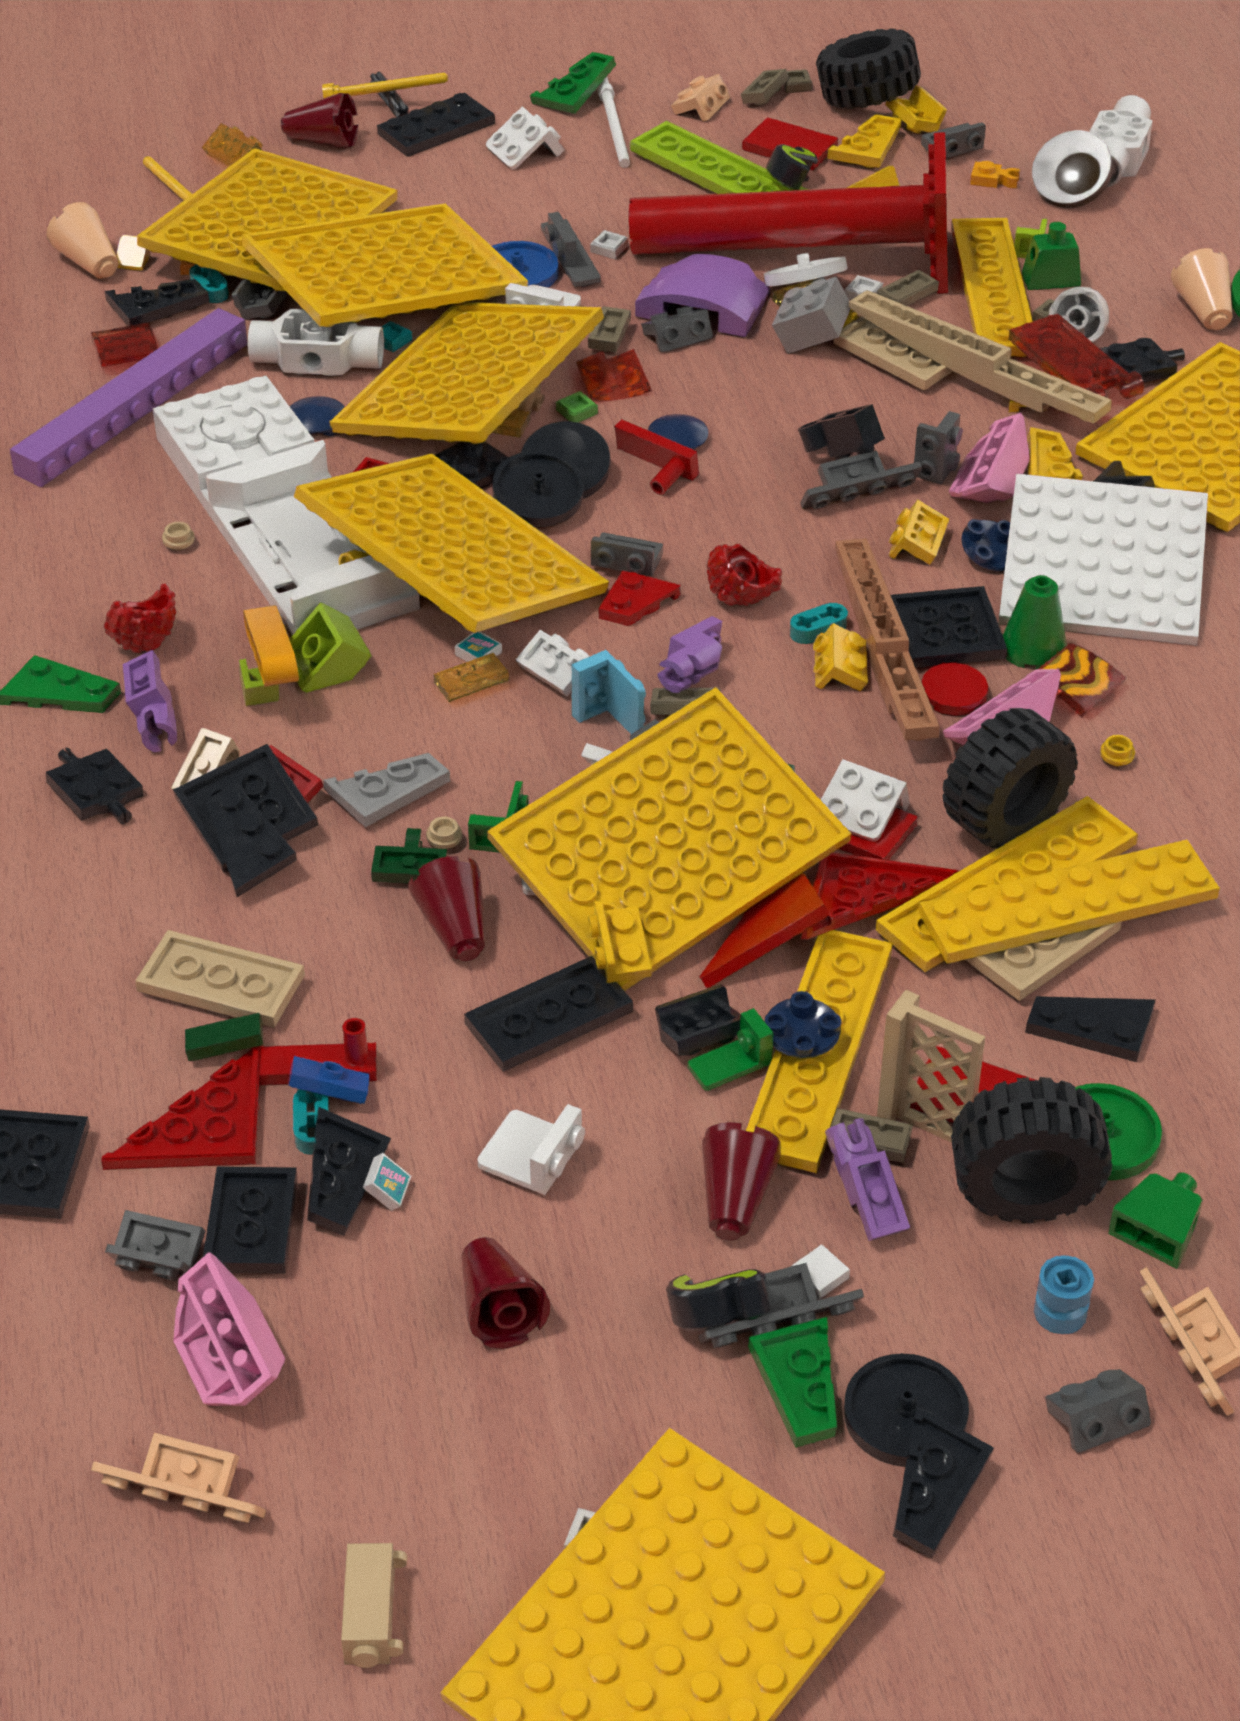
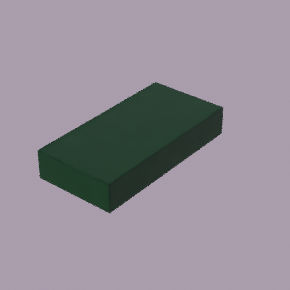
(224, 1037)

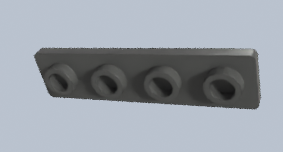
(569, 251)
(856, 476)
(791, 1299)

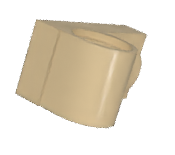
(206, 754)

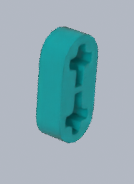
(212, 282)
(812, 622)
(303, 1120)

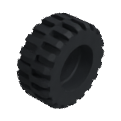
(868, 68)
(1009, 776)
(996, 1143)

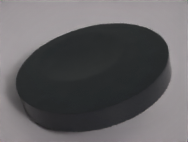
(580, 446)
(539, 487)
(884, 1400)

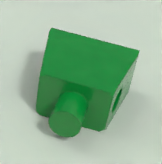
(1052, 260)
(1158, 1217)

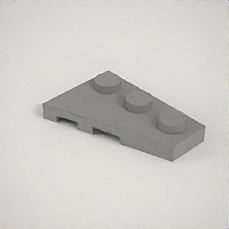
(385, 791)

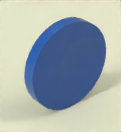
(532, 260)

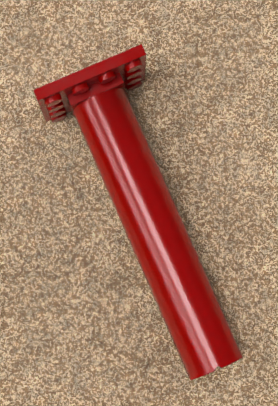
(801, 218)

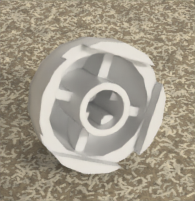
(1083, 310)

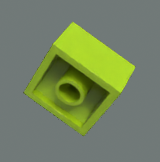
(327, 649)

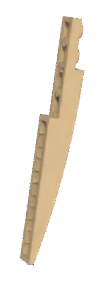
(979, 359)

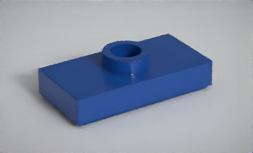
(329, 1080)

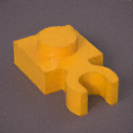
(990, 175)

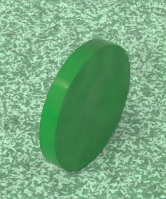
(1131, 1128)

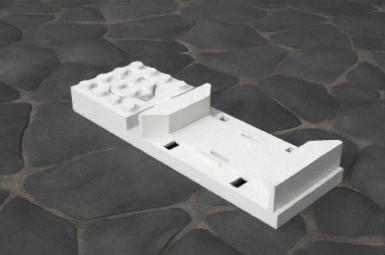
(243, 462)

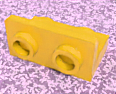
(918, 532)
(621, 943)

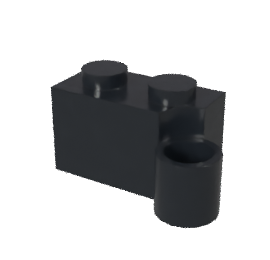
(843, 432)

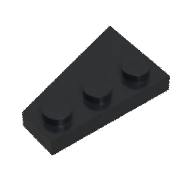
(150, 305)
(1095, 1024)

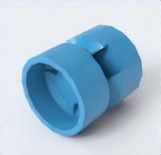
(1063, 1294)

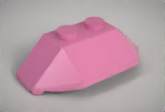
(993, 463)
(1033, 692)
(223, 1336)

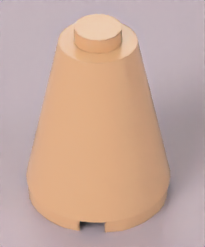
(83, 239)
(1205, 286)

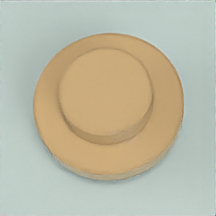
(178, 536)
(444, 833)

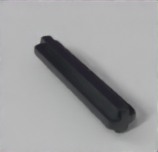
(391, 98)

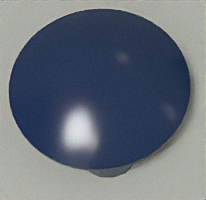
(316, 413)
(681, 429)
(986, 543)
(803, 1026)

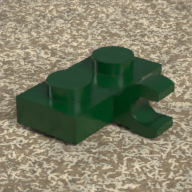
(398, 863)

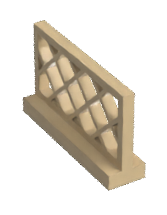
(902, 1063)

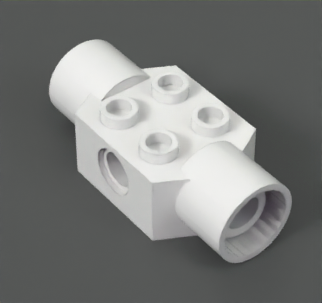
(1126, 134)
(306, 348)

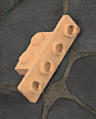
(1204, 1331)
(187, 1471)

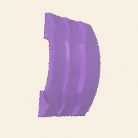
(708, 284)

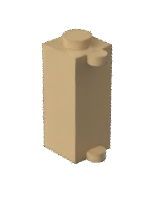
(369, 1604)

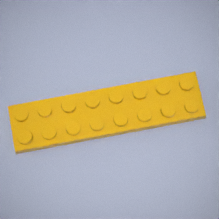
(991, 278)
(1067, 839)
(1067, 901)
(804, 1092)

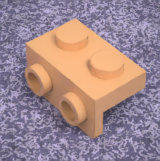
(704, 95)

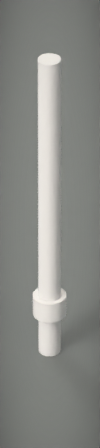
(607, 94)

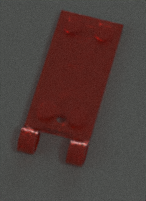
(1073, 357)

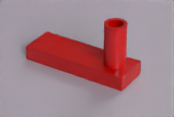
(671, 456)
(352, 1055)

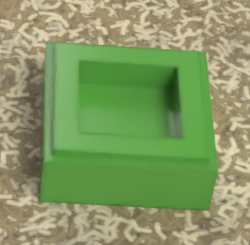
(576, 407)

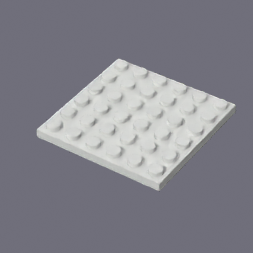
(1117, 551)

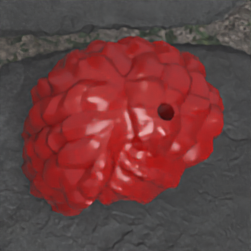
(740, 576)
(143, 623)

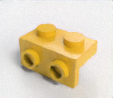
(919, 112)
(841, 657)

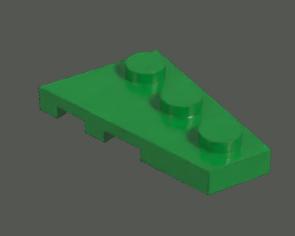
(577, 86)
(59, 684)
(798, 1378)

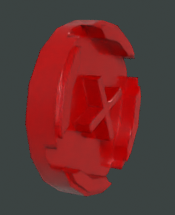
(955, 688)

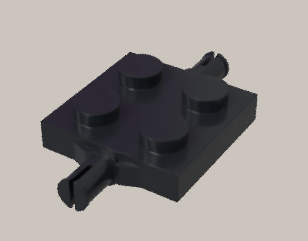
(1145, 358)
(94, 784)

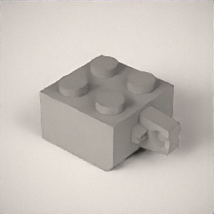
(811, 314)

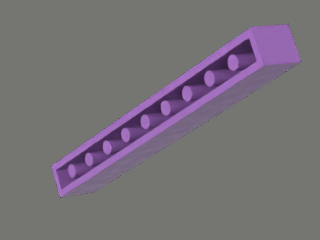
(128, 397)

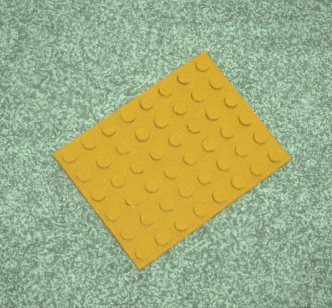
(258, 196)
(382, 264)
(467, 371)
(1183, 434)
(451, 541)
(675, 822)
(671, 1606)

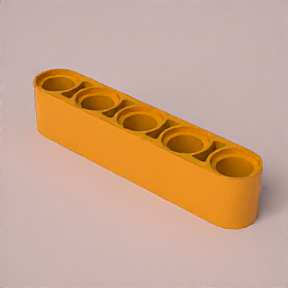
(270, 645)

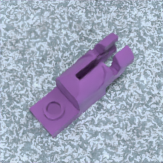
(692, 655)
(149, 700)
(867, 1179)

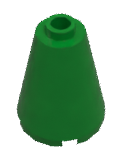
(1036, 624)

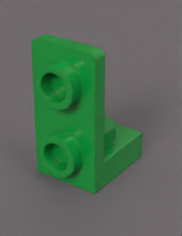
(480, 824)
(736, 1059)

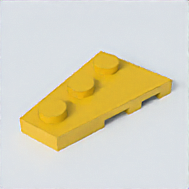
(1050, 455)

